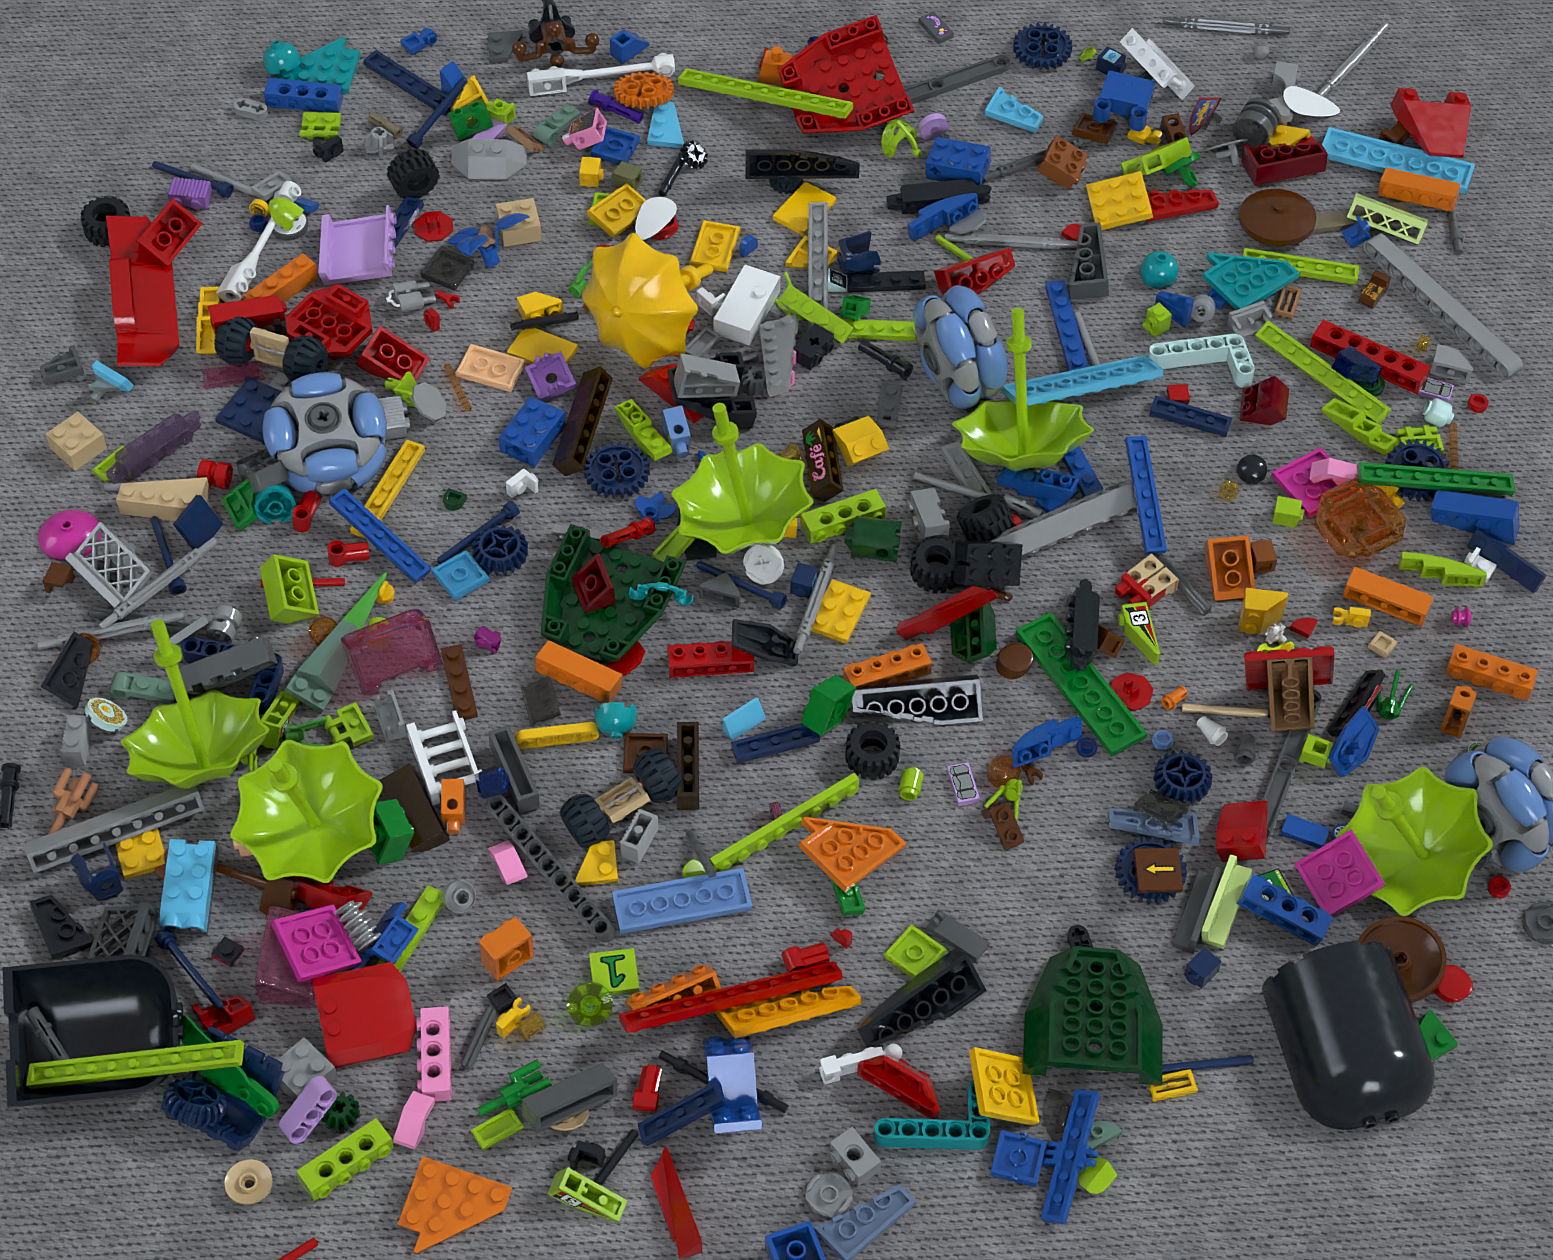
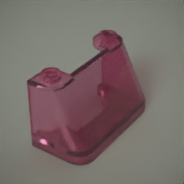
(391, 649)
(274, 975)

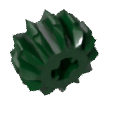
(347, 1116)

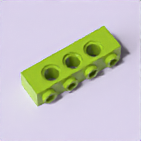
(835, 517)
(349, 1148)

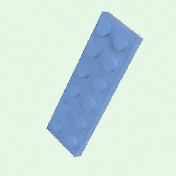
(681, 901)

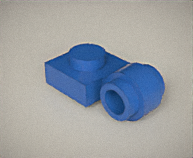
(415, 42)

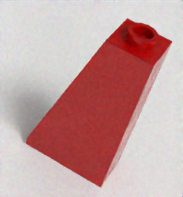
(259, 310)

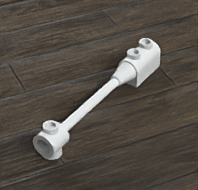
(555, 79)
(241, 274)

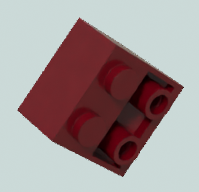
(1265, 402)

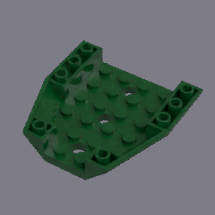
(615, 626)
(1063, 1026)

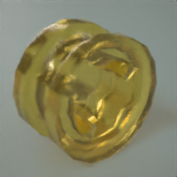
(1423, 342)
(1233, 488)

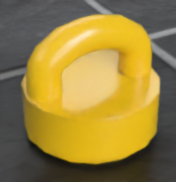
(386, 593)

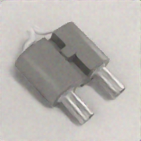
(408, 296)

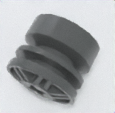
(1256, 122)

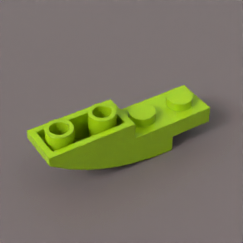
(1157, 158)
(642, 431)

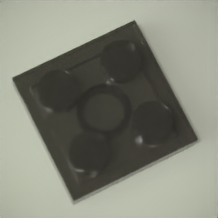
(447, 268)

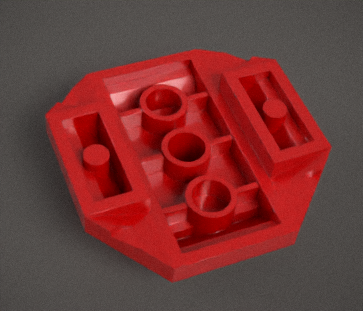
(333, 317)

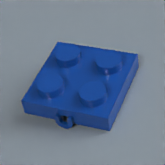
(616, 146)
(1018, 1158)

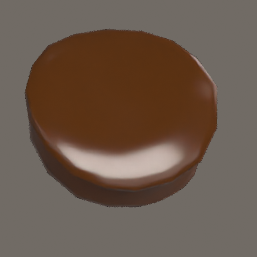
(1014, 661)

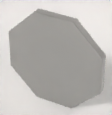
(969, 223)
(429, 401)

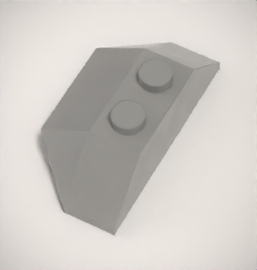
(488, 158)

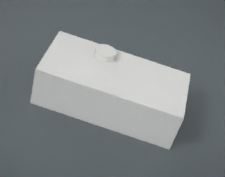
(747, 304)

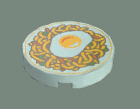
(106, 714)

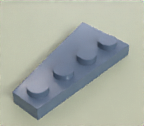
(1182, 831)
(858, 1228)

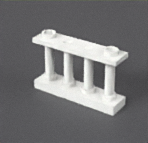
(1157, 63)
(422, 754)

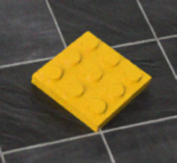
(1119, 200)
(1002, 1087)

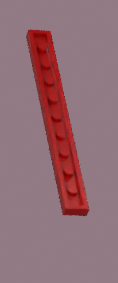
(730, 996)

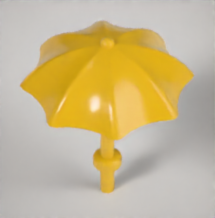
(642, 299)

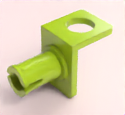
(402, 387)

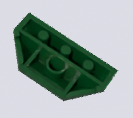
(974, 634)

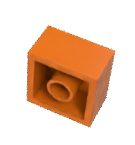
(506, 948)

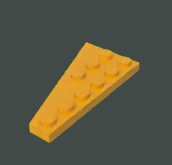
(786, 1009)

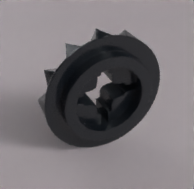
(689, 158)

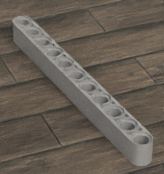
(1443, 306)

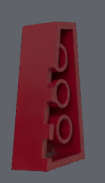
(1283, 162)

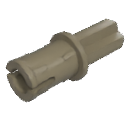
(379, 121)

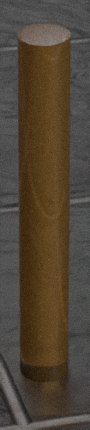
(457, 387)
(1453, 438)

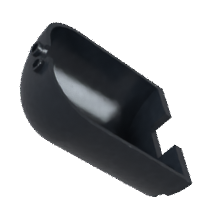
(94, 1011)
(1350, 1035)

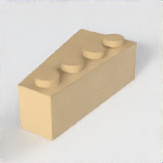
(160, 498)

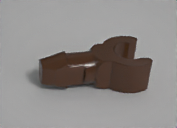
(1031, 771)

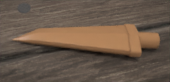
(485, 230)

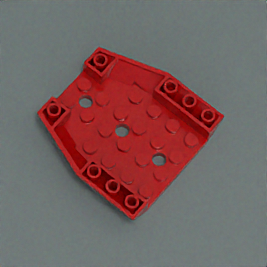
(849, 59)

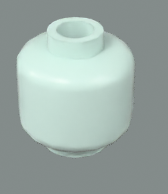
(1438, 412)

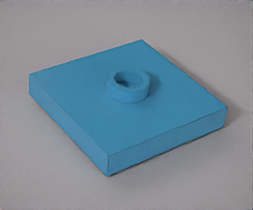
(460, 575)

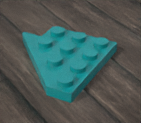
(327, 65)
(1247, 279)

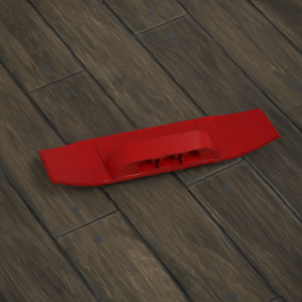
(140, 296)

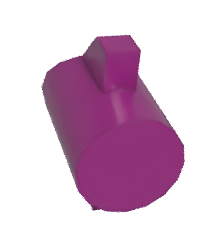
(487, 639)

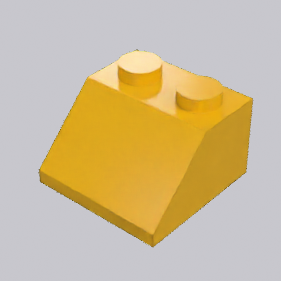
(860, 440)
(1261, 610)

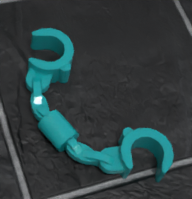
(642, 592)

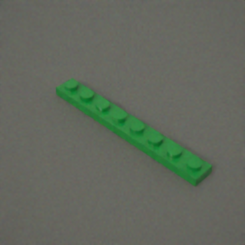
(1435, 478)

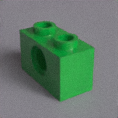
(479, 122)

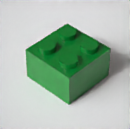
(828, 704)
(391, 832)

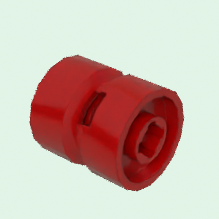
(217, 474)

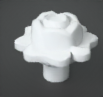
(1275, 633)

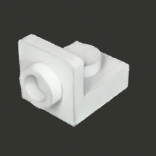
(708, 302)
(520, 481)
(1474, 560)

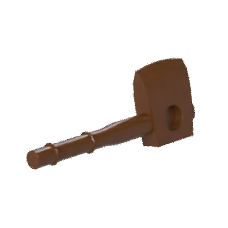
(276, 892)

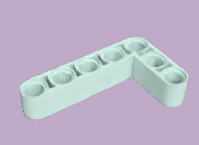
(1205, 351)

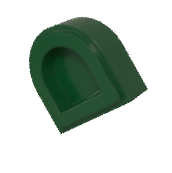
(454, 500)

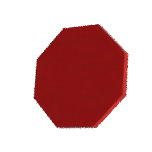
(433, 226)
(629, 660)
(1133, 690)

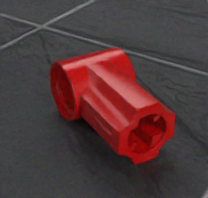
(305, 511)
(340, 553)
(805, 957)
(647, 1094)

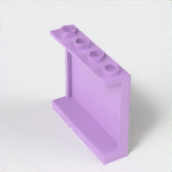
(357, 248)

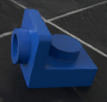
(1357, 233)

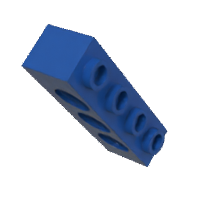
(303, 95)
(1272, 910)

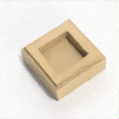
(1382, 644)

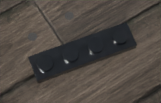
(886, 281)
(1358, 698)

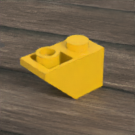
(538, 305)

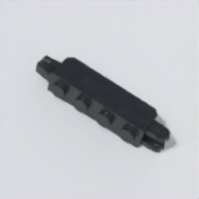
(917, 196)
(1082, 626)

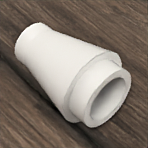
(1213, 732)

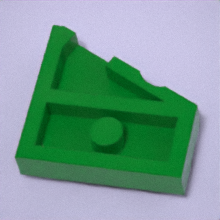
(241, 505)
(1436, 1036)

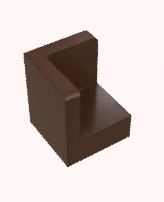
(57, 576)
(1109, 642)

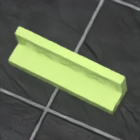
(1394, 213)
(1224, 906)

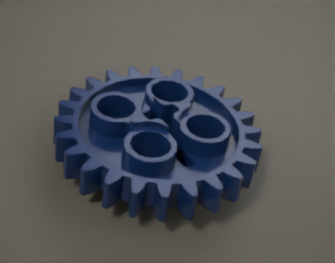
(1056, 49)
(1420, 454)
(602, 473)
(1125, 870)

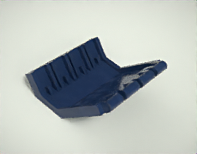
(240, 1120)

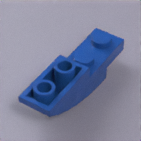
(942, 212)
(1038, 485)
(1044, 737)

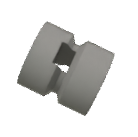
(224, 624)

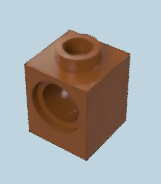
(1263, 556)

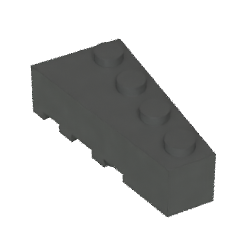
(1089, 269)
(228, 666)

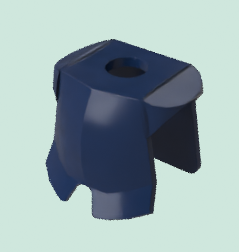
(864, 259)
(94, 881)

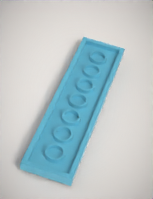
(1379, 154)
(1087, 380)

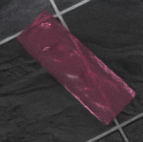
(232, 374)

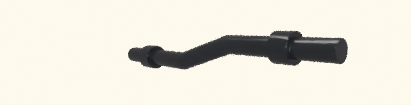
(681, 1065)

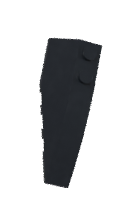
(797, 165)
(926, 700)
(926, 998)

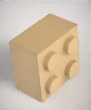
(524, 231)
(76, 441)

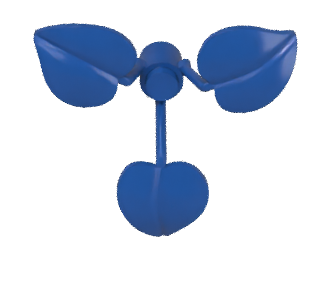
(468, 242)

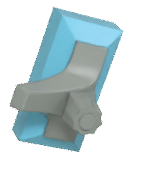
(107, 381)

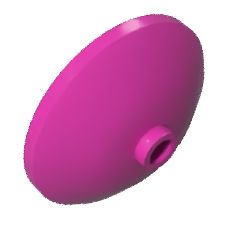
(58, 540)

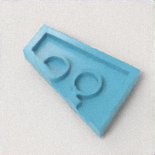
(1010, 111)
(665, 127)

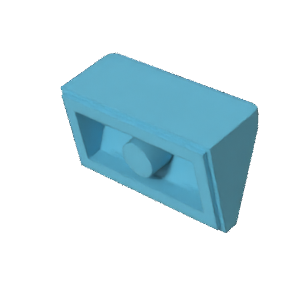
(743, 719)

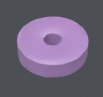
(933, 126)

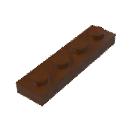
(459, 681)

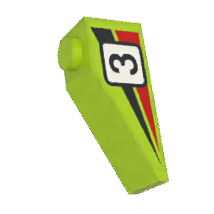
(1139, 629)
(278, 717)
(586, 1195)

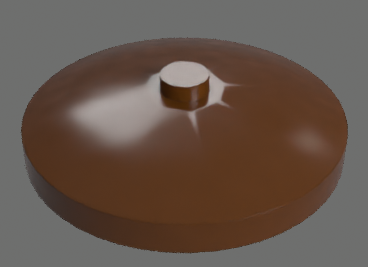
(1277, 217)
(1416, 951)

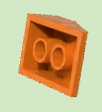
(1229, 566)

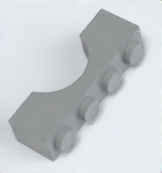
(1284, 76)

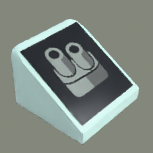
(836, 281)

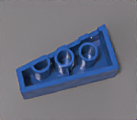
(1472, 512)

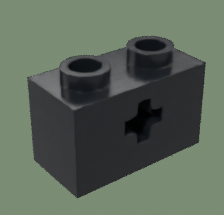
(813, 346)

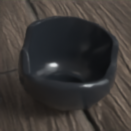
(1252, 469)

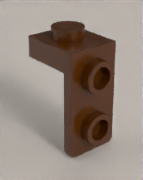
(1004, 823)

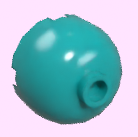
(280, 56)
(1159, 269)
(273, 501)
(615, 719)

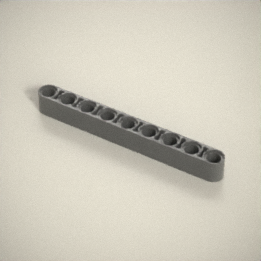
(556, 874)

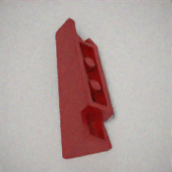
(946, 612)
(675, 1207)

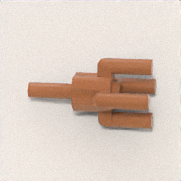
(70, 800)

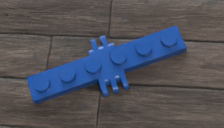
(1070, 1156)

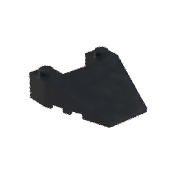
(739, 410)

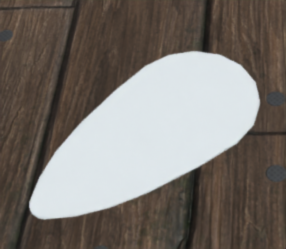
(1308, 102)
(654, 216)

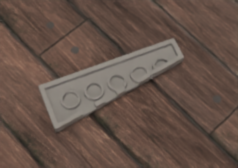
(777, 350)

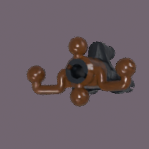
(553, 36)

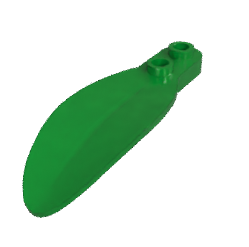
(231, 1079)

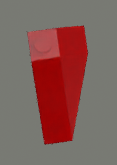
(976, 272)
(325, 894)

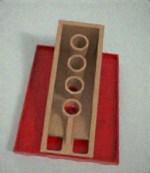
(1290, 682)

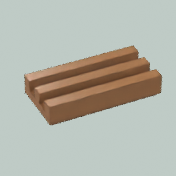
(524, 138)
(1284, 313)

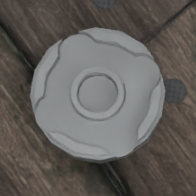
(828, 1195)

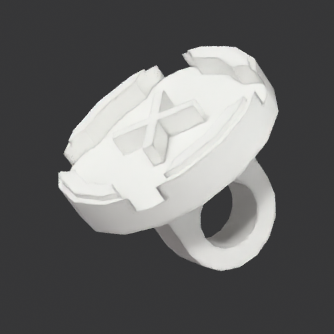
(763, 564)

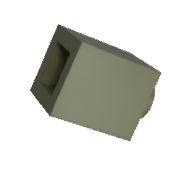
(627, 174)

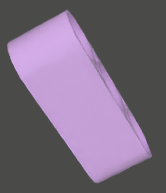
(307, 1109)

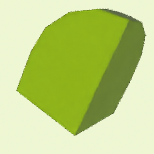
(284, 212)
(1097, 1178)

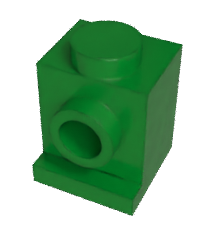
(855, 307)

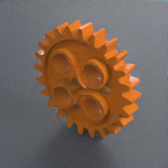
(643, 90)

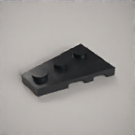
(70, 670)
(58, 928)

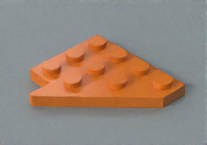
(848, 849)
(449, 1202)

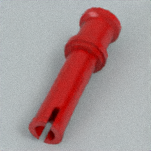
(634, 531)

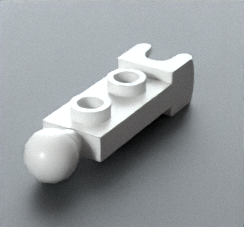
(834, 1067)

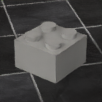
(302, 1065)

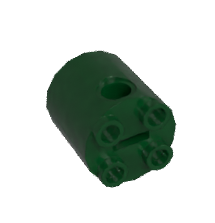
(874, 538)

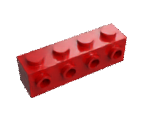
(707, 659)

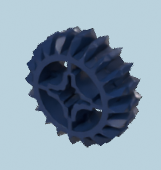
(497, 555)
(1193, 772)
(194, 1102)

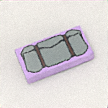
(1436, 389)
(963, 784)

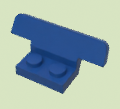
(394, 938)

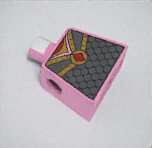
(586, 130)

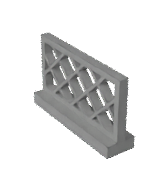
(96, 577)

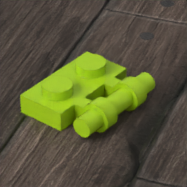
(320, 125)
(1426, 432)
(354, 724)

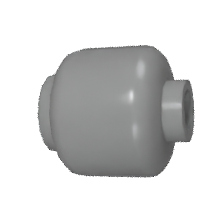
(1203, 302)

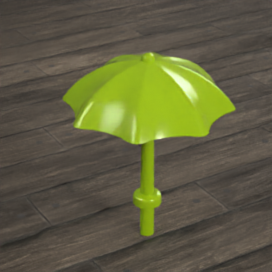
(1020, 434)
(742, 494)
(195, 736)
(306, 811)
(1420, 838)

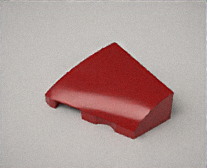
(232, 1016)

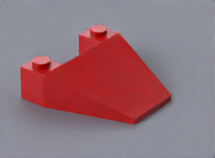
(1435, 126)

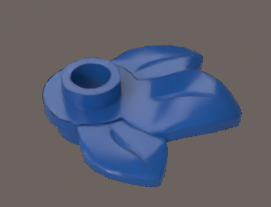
(654, 506)

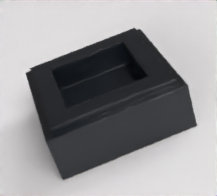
(502, 998)

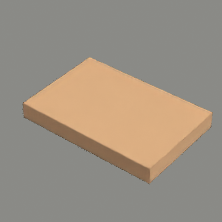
(490, 367)

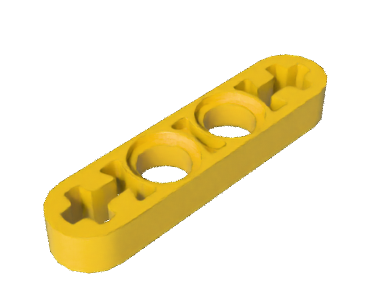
(556, 735)

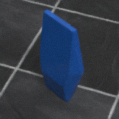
(1354, 742)

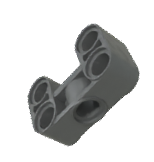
(262, 470)

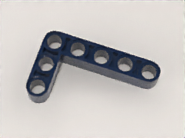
(265, 692)

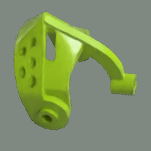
(890, 141)

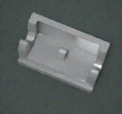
(1248, 319)
(390, 717)

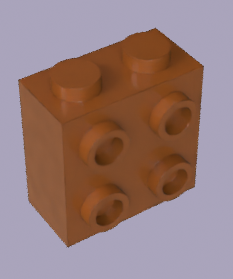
(1063, 163)

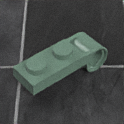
(548, 130)
(141, 687)

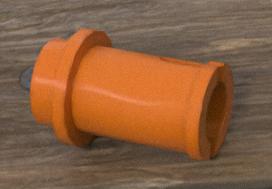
(1170, 700)

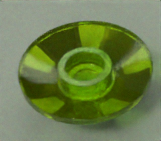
(588, 994)

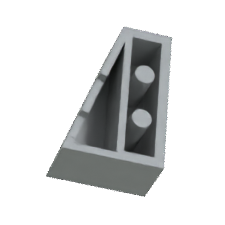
(705, 378)
(927, 515)

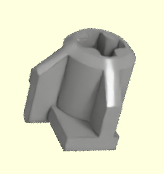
(378, 141)

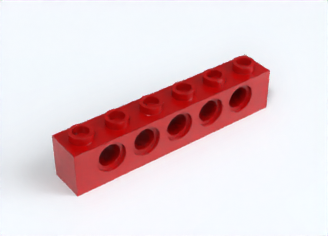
(1396, 367)

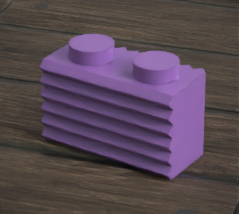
(190, 192)

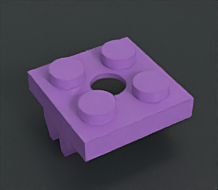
(550, 364)

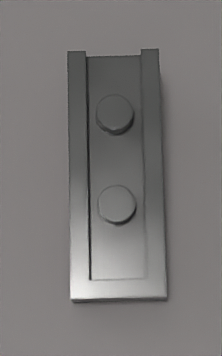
(957, 935)

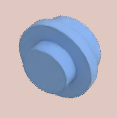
(1162, 740)

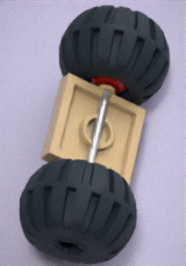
(242, 339)
(657, 782)

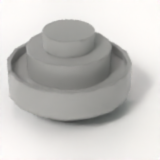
(459, 896)

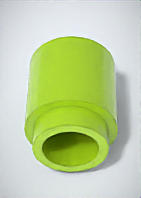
(911, 783)

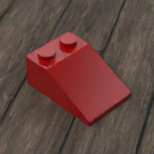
(169, 232)
(391, 357)
(1242, 831)

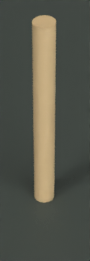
(1222, 710)

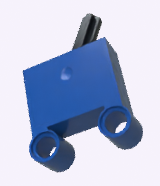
(1127, 97)

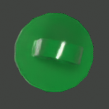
(1183, 166)

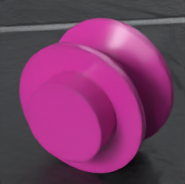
(1461, 616)

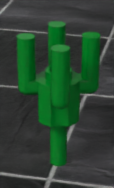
(518, 1088)

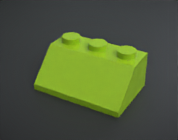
(288, 589)

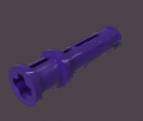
(608, 104)

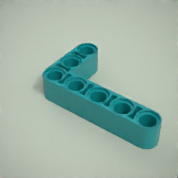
(941, 1128)

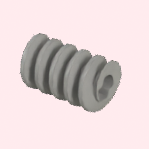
(358, 924)

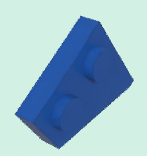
(1177, 305)

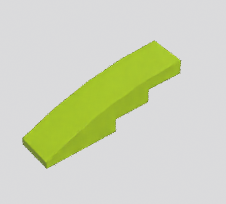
(1355, 423)
(1450, 571)

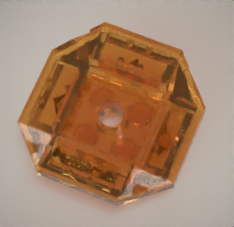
(1359, 519)

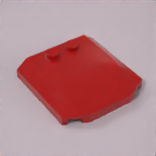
(365, 1014)

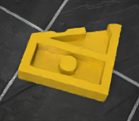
(470, 93)
(1287, 135)
(799, 256)
(599, 865)

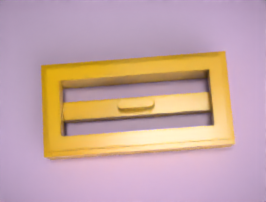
(1177, 1092)

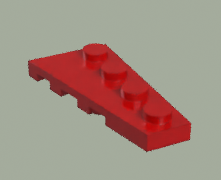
(1177, 203)

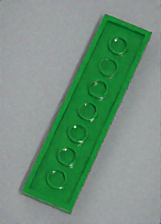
(1084, 690)

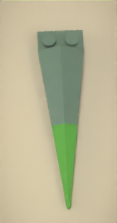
(322, 671)

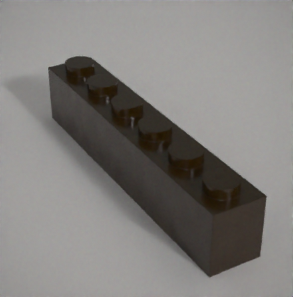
(582, 421)

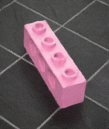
(434, 1020)

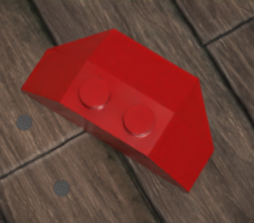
(658, 382)
(902, 1082)

